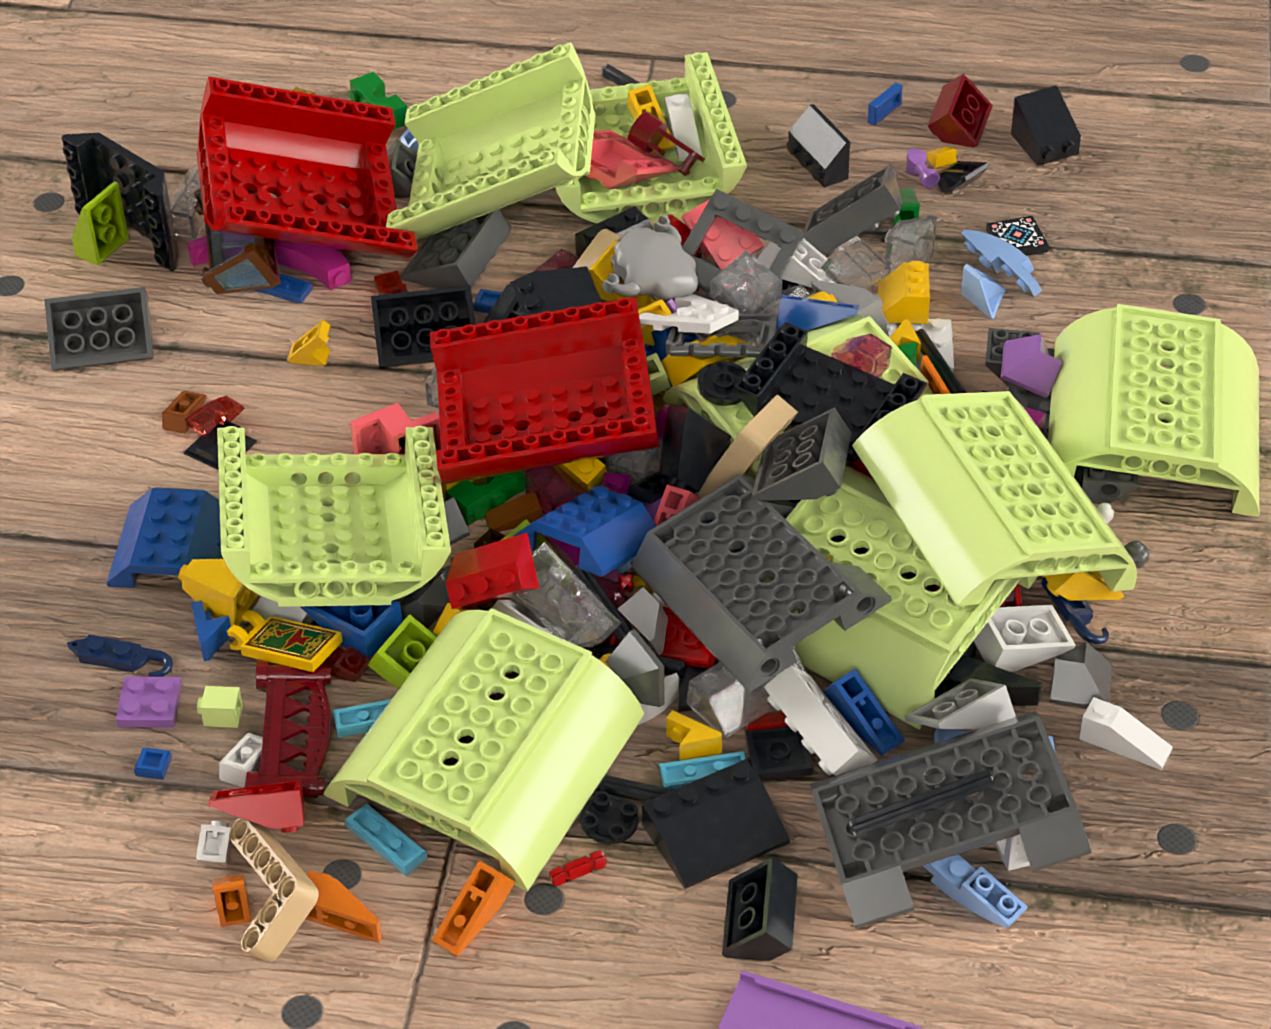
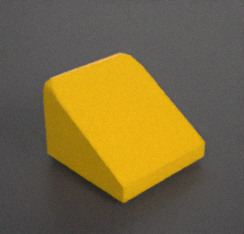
(942, 156)

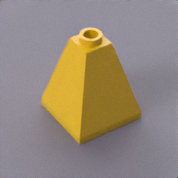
(217, 588)

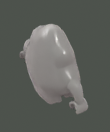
(652, 264)

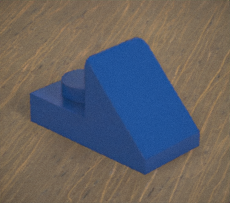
(211, 632)

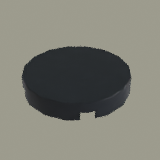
(715, 387)

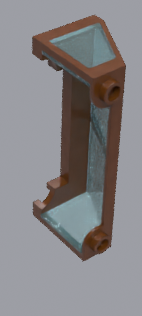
(238, 260)

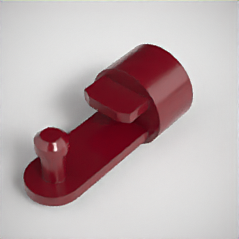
(647, 134)

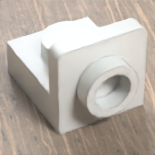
(214, 843)

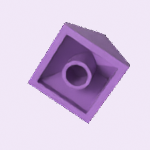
(1030, 365)

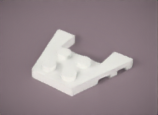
(693, 315)

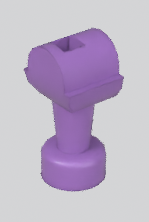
(917, 166)

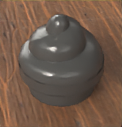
(1138, 552)

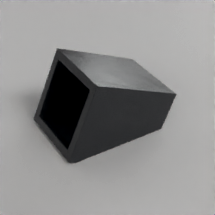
(1045, 126)
(690, 448)

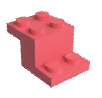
(723, 240)
(386, 430)

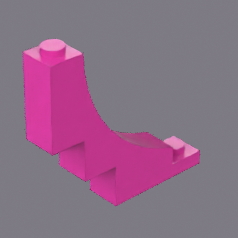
(320, 262)

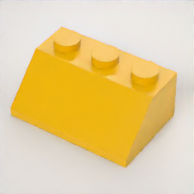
(906, 293)
(685, 368)

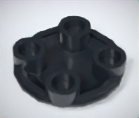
(609, 818)

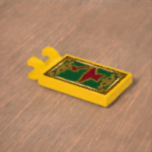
(284, 641)

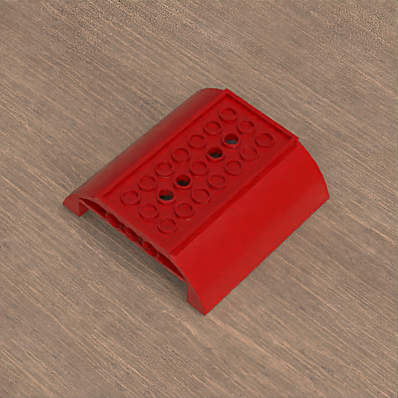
(301, 153)
(540, 378)

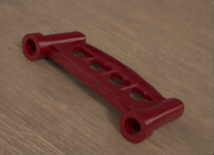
(281, 683)

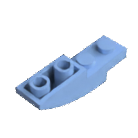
(1002, 256)
(976, 890)

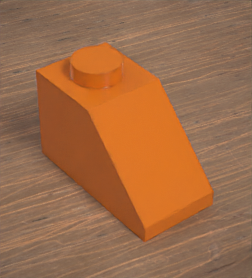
(231, 900)

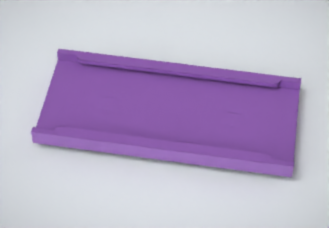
(776, 1005)

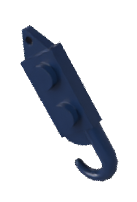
(1078, 614)
(118, 654)

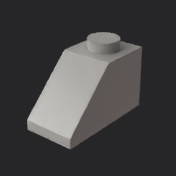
(647, 617)

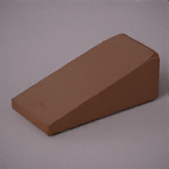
(183, 406)
(514, 513)

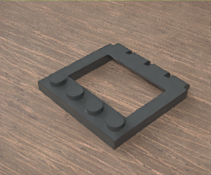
(747, 218)
(763, 324)

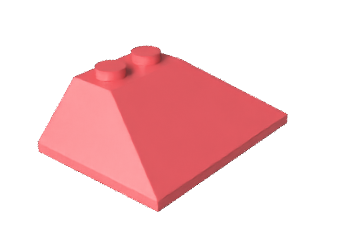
(621, 163)

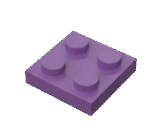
(149, 702)

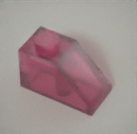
(865, 353)

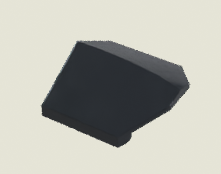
(960, 175)

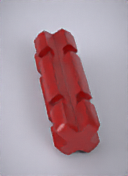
(626, 583)
(577, 868)

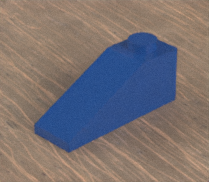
(812, 313)
(864, 712)

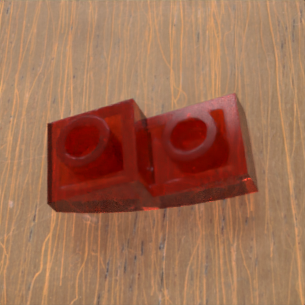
(389, 283)
(213, 413)
(347, 664)

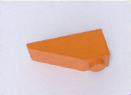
(473, 908)
(341, 909)

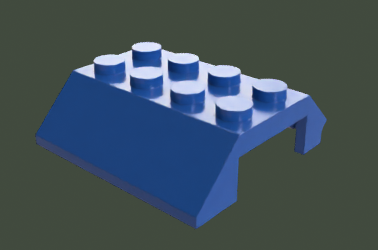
(601, 524)
(165, 533)

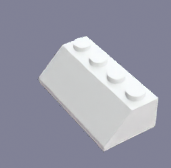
(818, 722)

